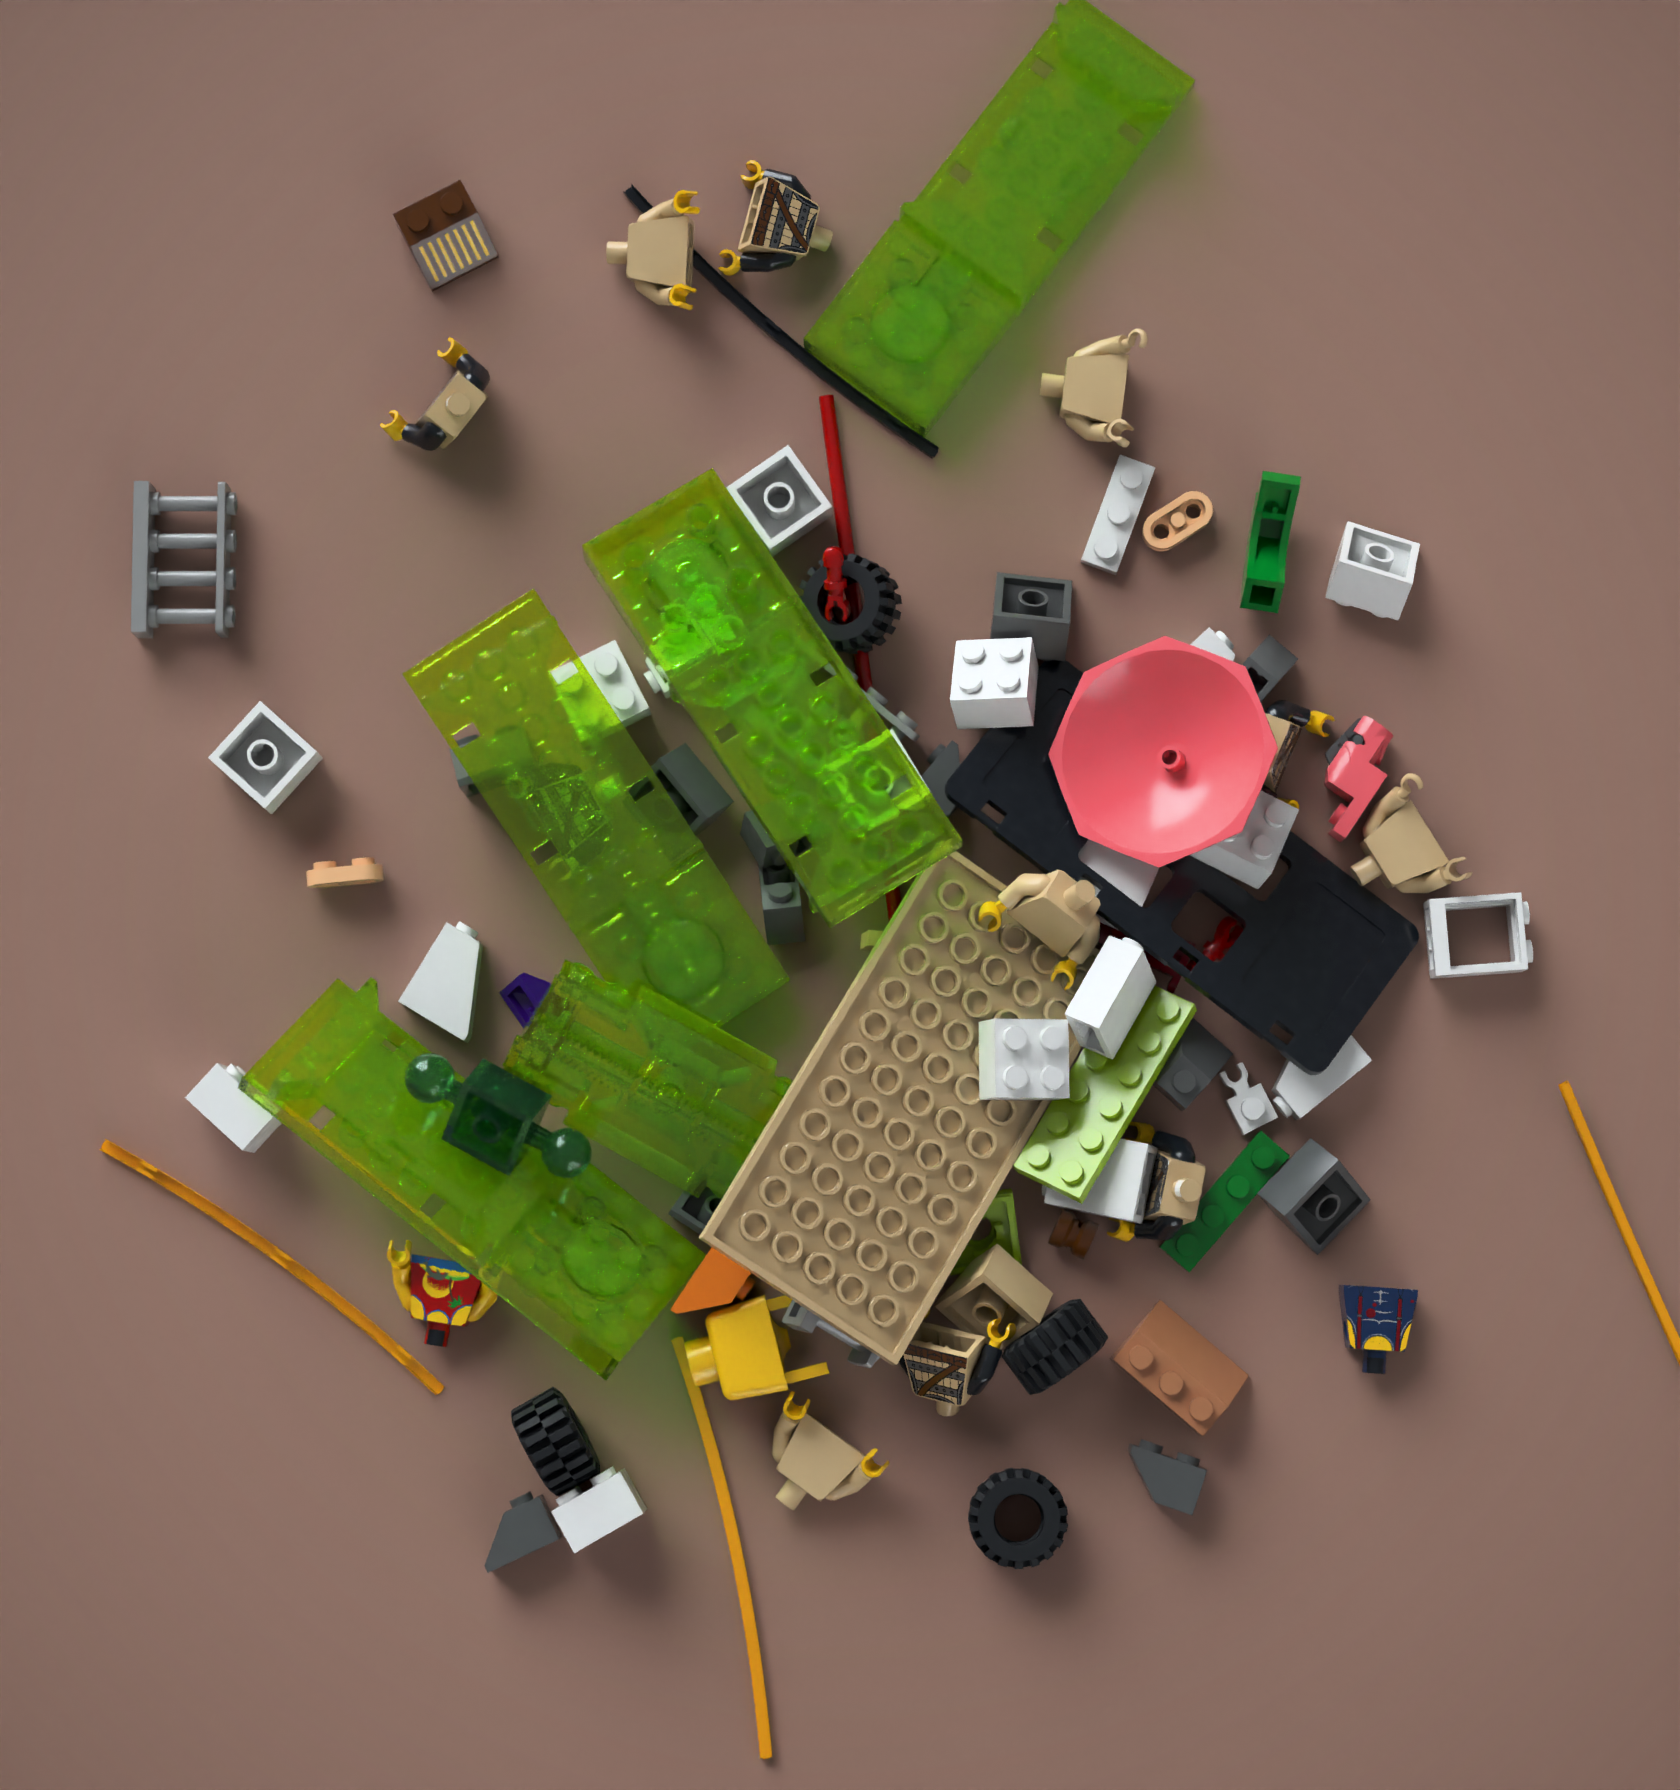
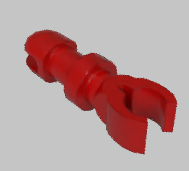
(835, 583)
(1221, 940)

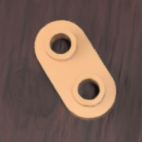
(1176, 522)
(327, 874)

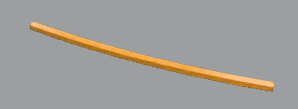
(1620, 1217)
(281, 1258)
(735, 1550)

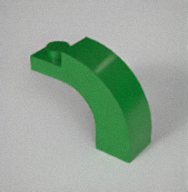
(1268, 542)

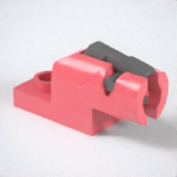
(1354, 773)

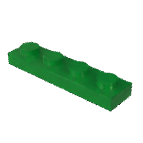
(1226, 1200)

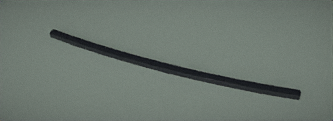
(796, 349)

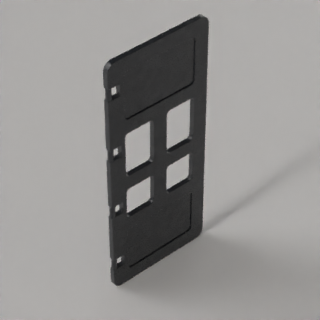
(1305, 954)

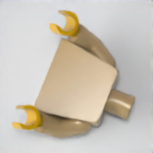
(660, 251)
(1054, 911)
(817, 1458)

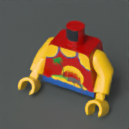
(438, 1292)

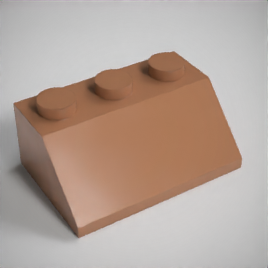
(1180, 1368)

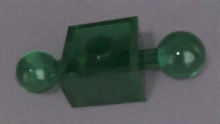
(497, 1116)

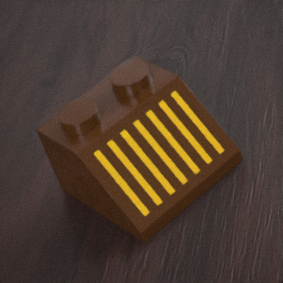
(446, 235)

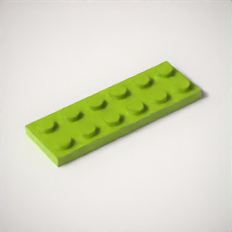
(1105, 1094)

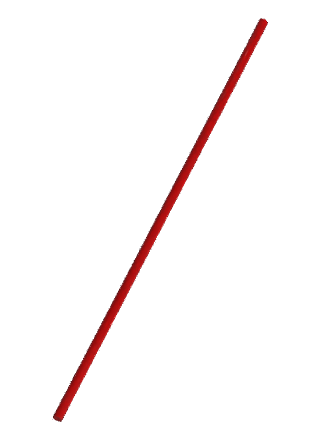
(845, 543)

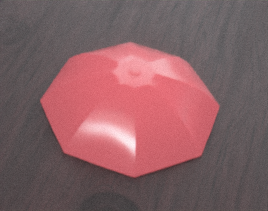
(1163, 751)

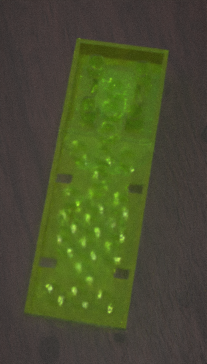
(968, 254)
(742, 653)
(560, 772)
(557, 1249)

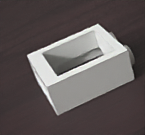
(1437, 935)

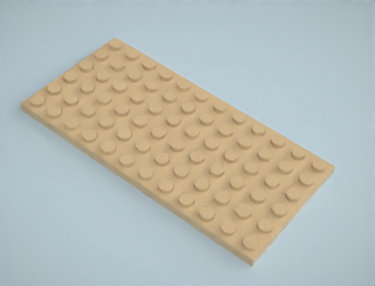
(883, 1136)

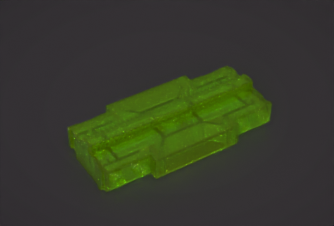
(648, 1078)

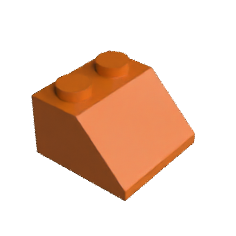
(714, 1284)

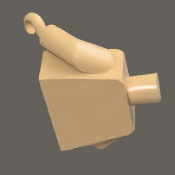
(1095, 388)
(1402, 847)

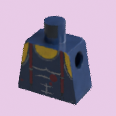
(1376, 1322)

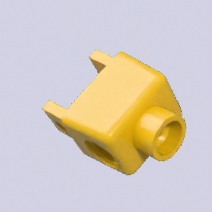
(746, 1351)

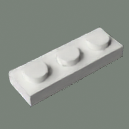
(1117, 514)

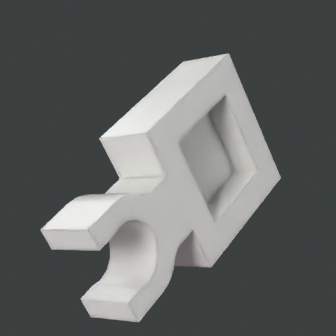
(1249, 1105)

